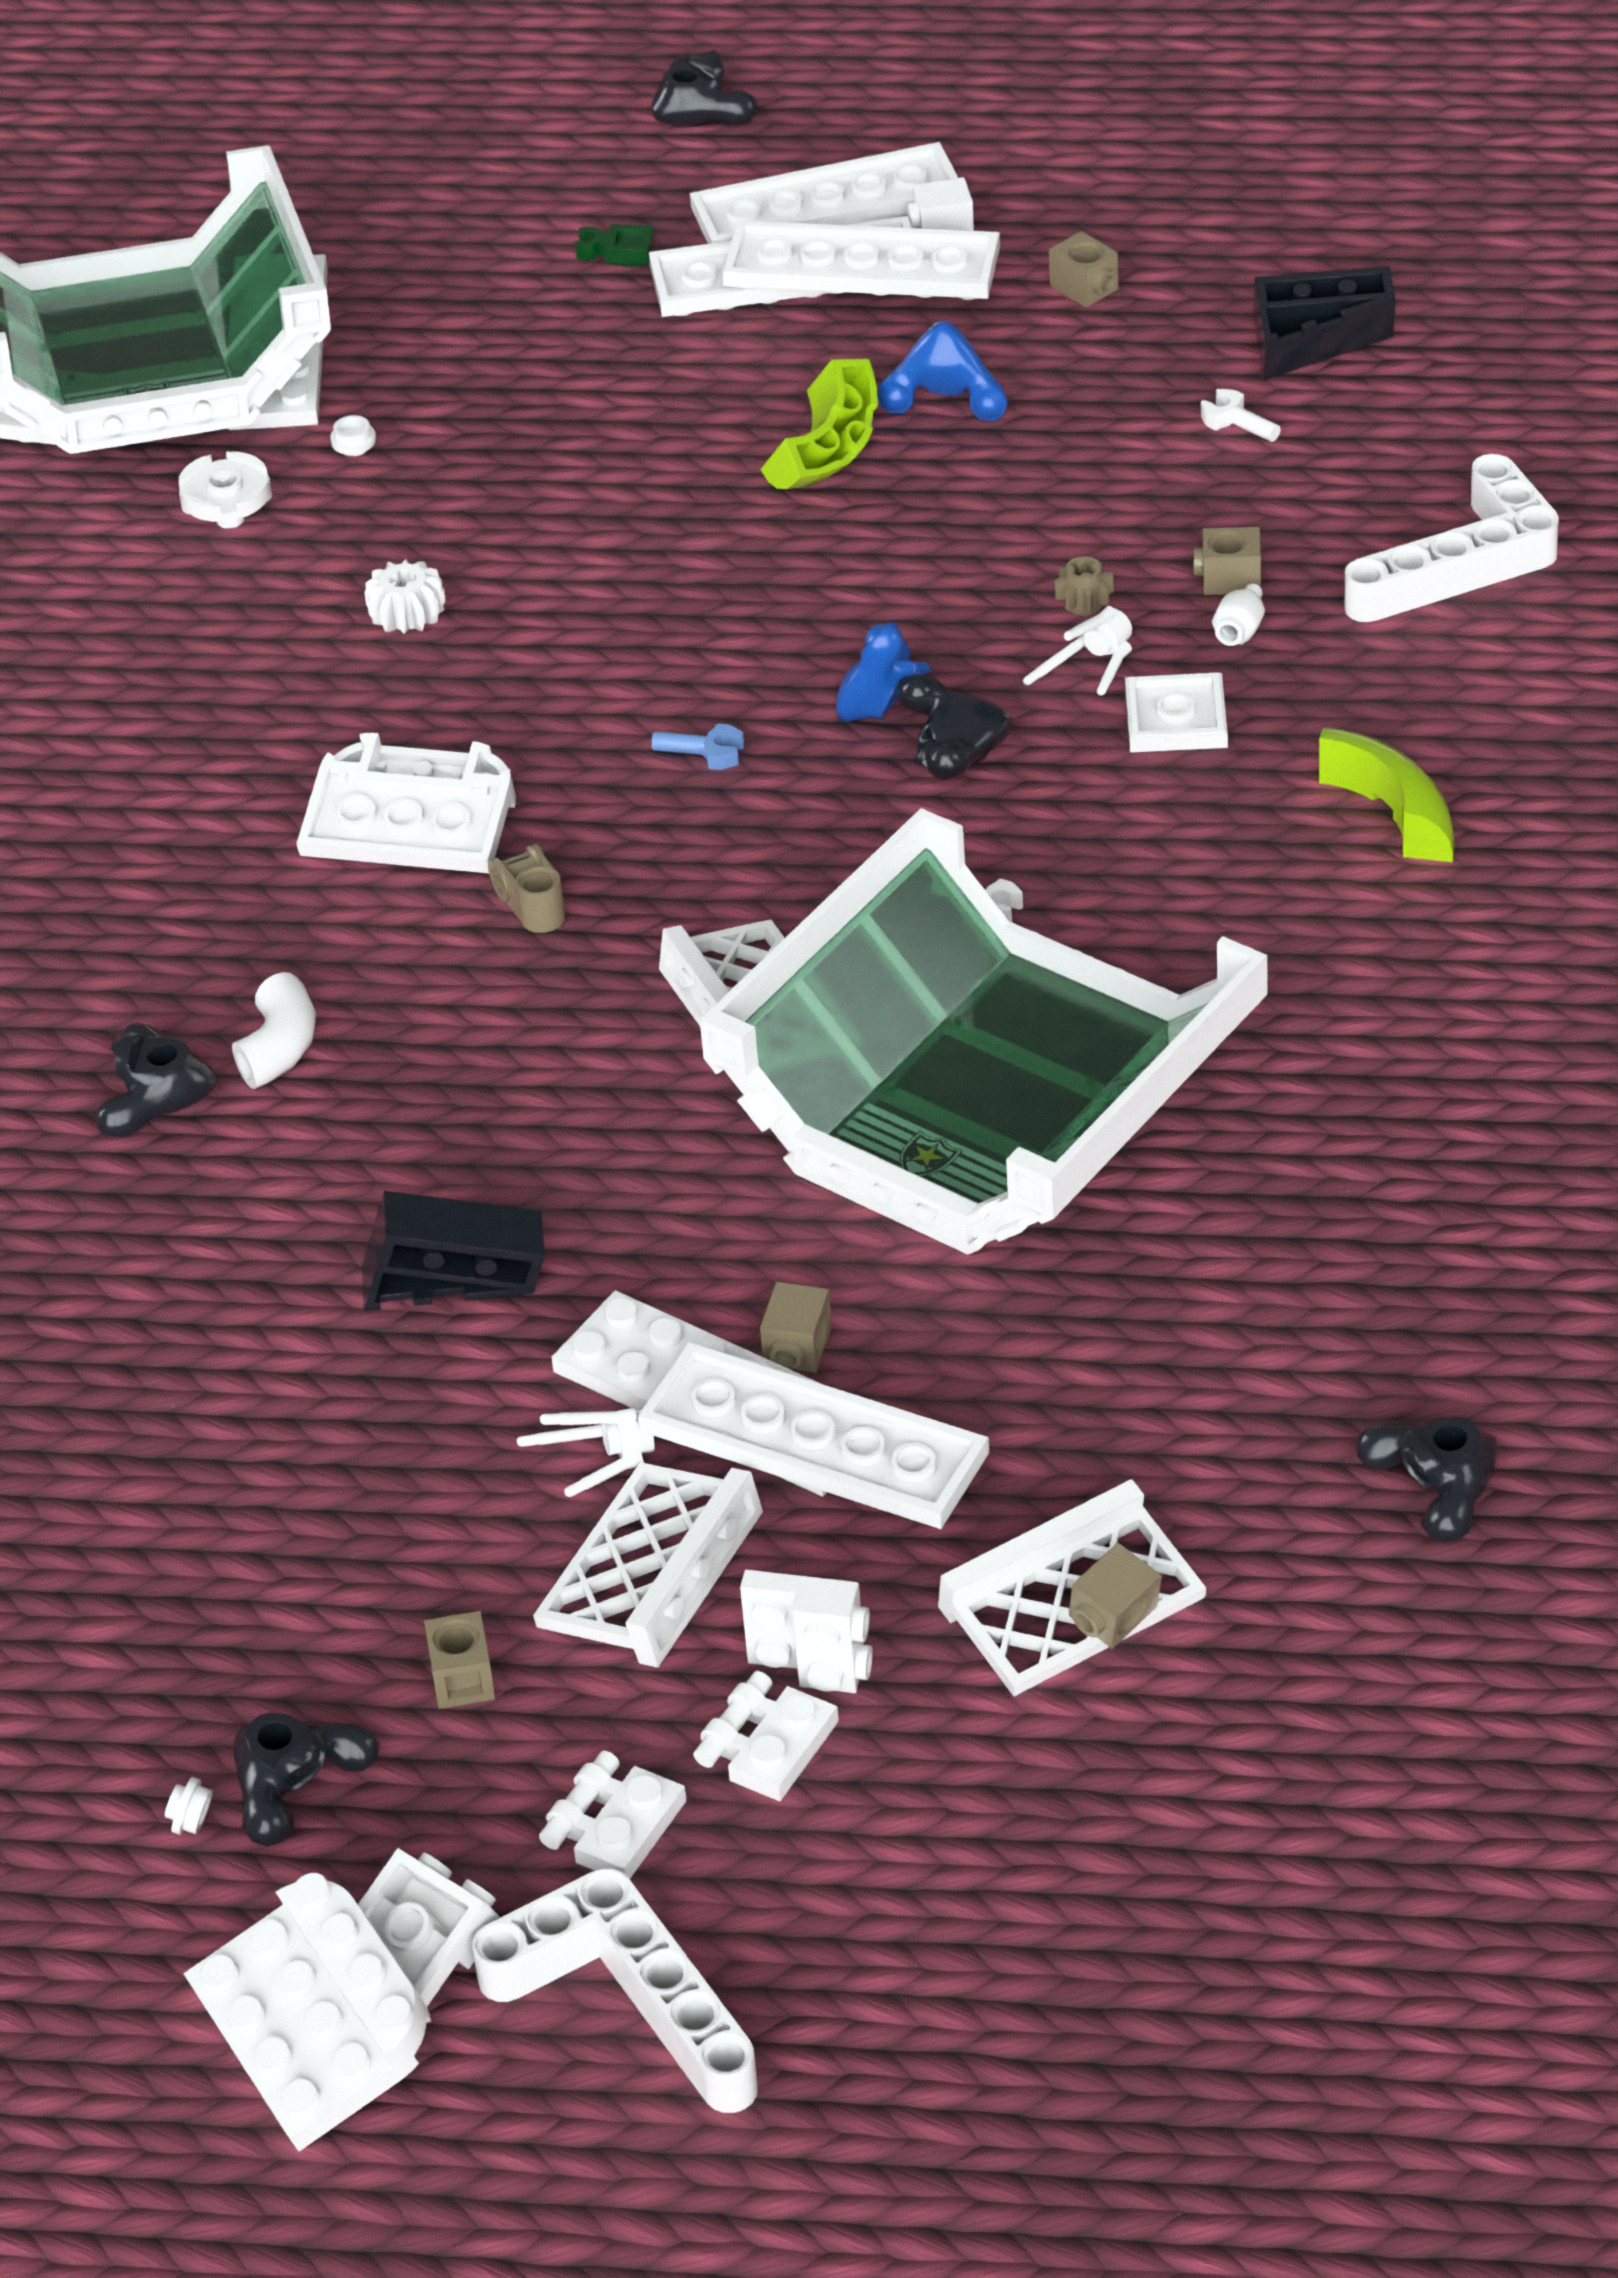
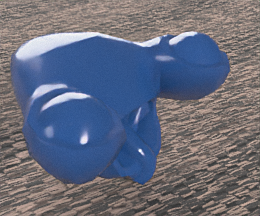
(944, 366)
(872, 682)

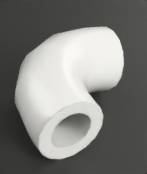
(284, 1034)

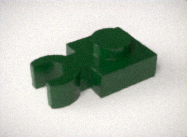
(620, 245)

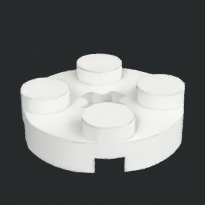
(224, 488)

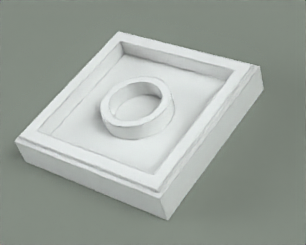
(1176, 712)

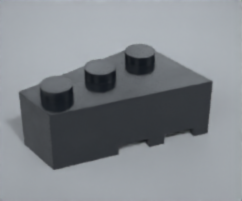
(1320, 315)
(450, 1248)

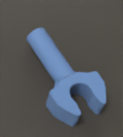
(718, 747)

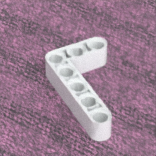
(1511, 539)
(612, 1921)

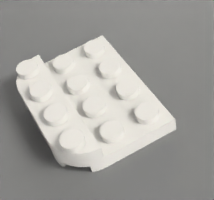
(408, 806)
(313, 2008)

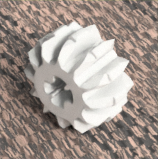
(405, 596)

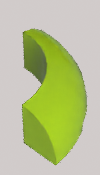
(841, 426)
(1386, 773)

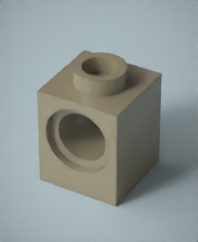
(1083, 269)
(1228, 559)
(796, 1326)
(1114, 1596)
(459, 1659)

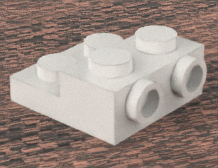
(807, 1627)
(426, 1918)

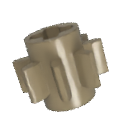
(1083, 586)

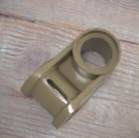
(530, 889)

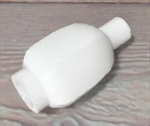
(1239, 615)

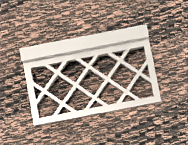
(700, 978)
(1036, 1557)
(687, 1568)

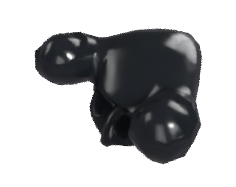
(693, 94)
(958, 727)
(159, 1080)
(1441, 1456)
(283, 1755)

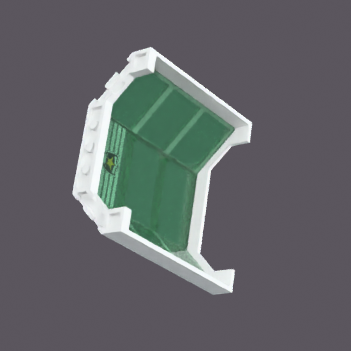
(165, 330)
(952, 1056)

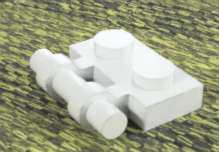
(779, 1746)
(627, 1825)

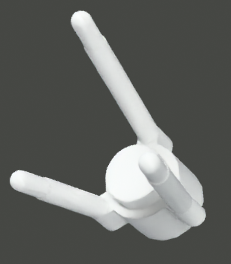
(1102, 636)
(619, 1434)

